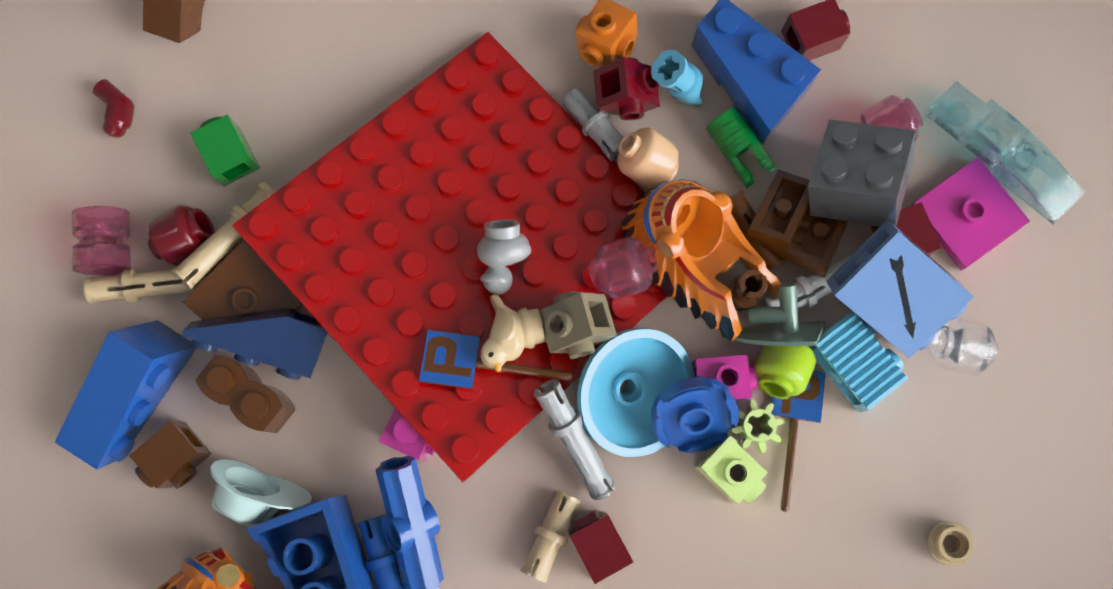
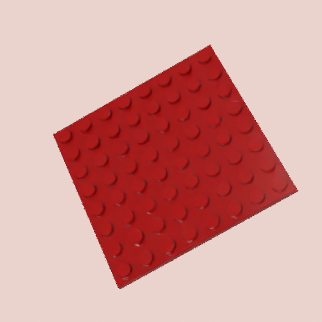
(390, 230)

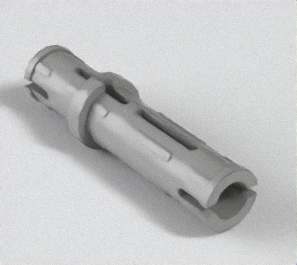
(568, 427)

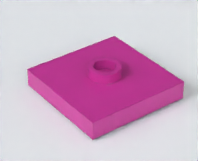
(971, 213)

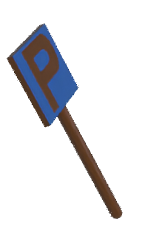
(452, 361)
(801, 407)

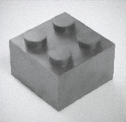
(861, 173)

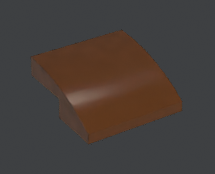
(790, 231)

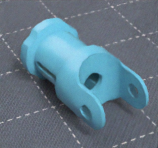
(679, 77)

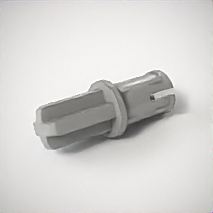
(594, 122)

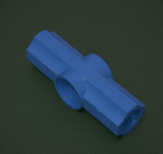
(410, 523)

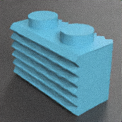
(858, 362)

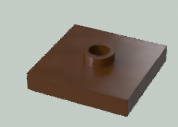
(240, 287)

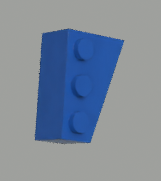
(752, 66)
(123, 391)

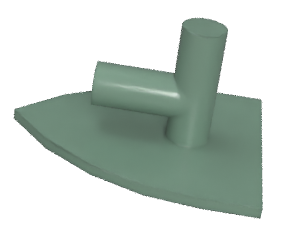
(782, 323)

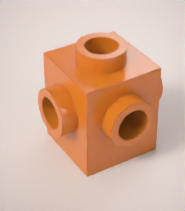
(606, 33)

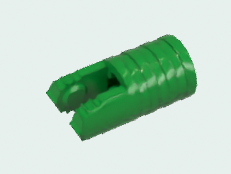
(734, 139)

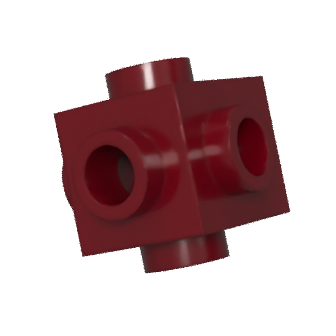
(626, 88)

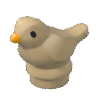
(510, 334)

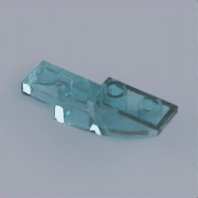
(1009, 149)

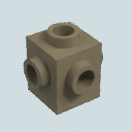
(577, 323)

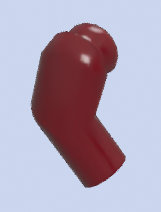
(118, 109)

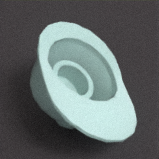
(252, 495)

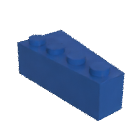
(315, 547)

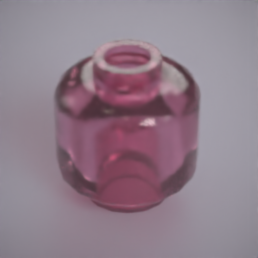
(893, 113)
(623, 268)

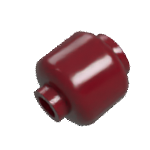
(178, 233)

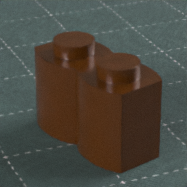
(249, 399)

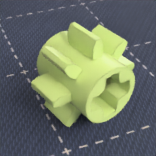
(768, 424)

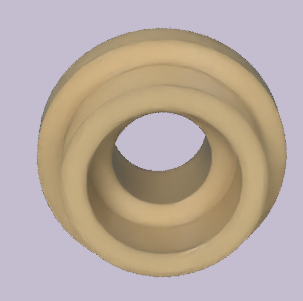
(963, 543)

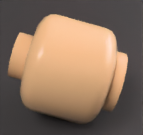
(648, 158)

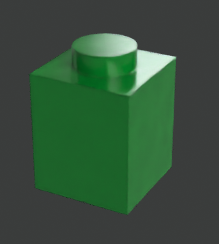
(224, 149)

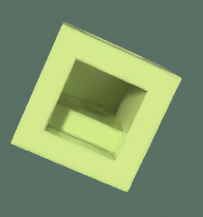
(717, 468)

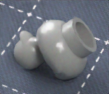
(499, 248)

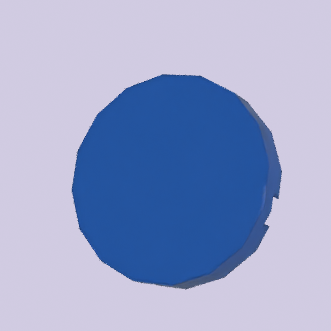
(694, 414)

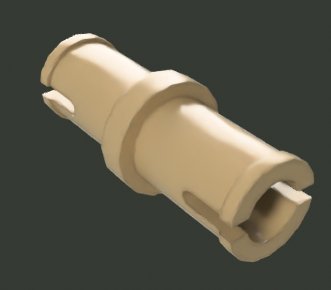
(550, 536)

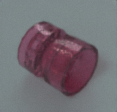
(100, 226)

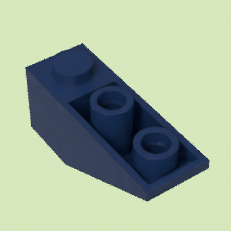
(272, 337)

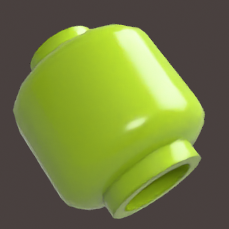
(784, 370)

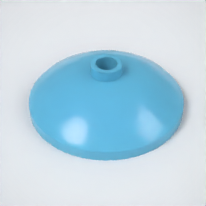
(623, 419)

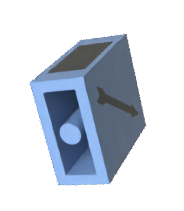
(899, 289)

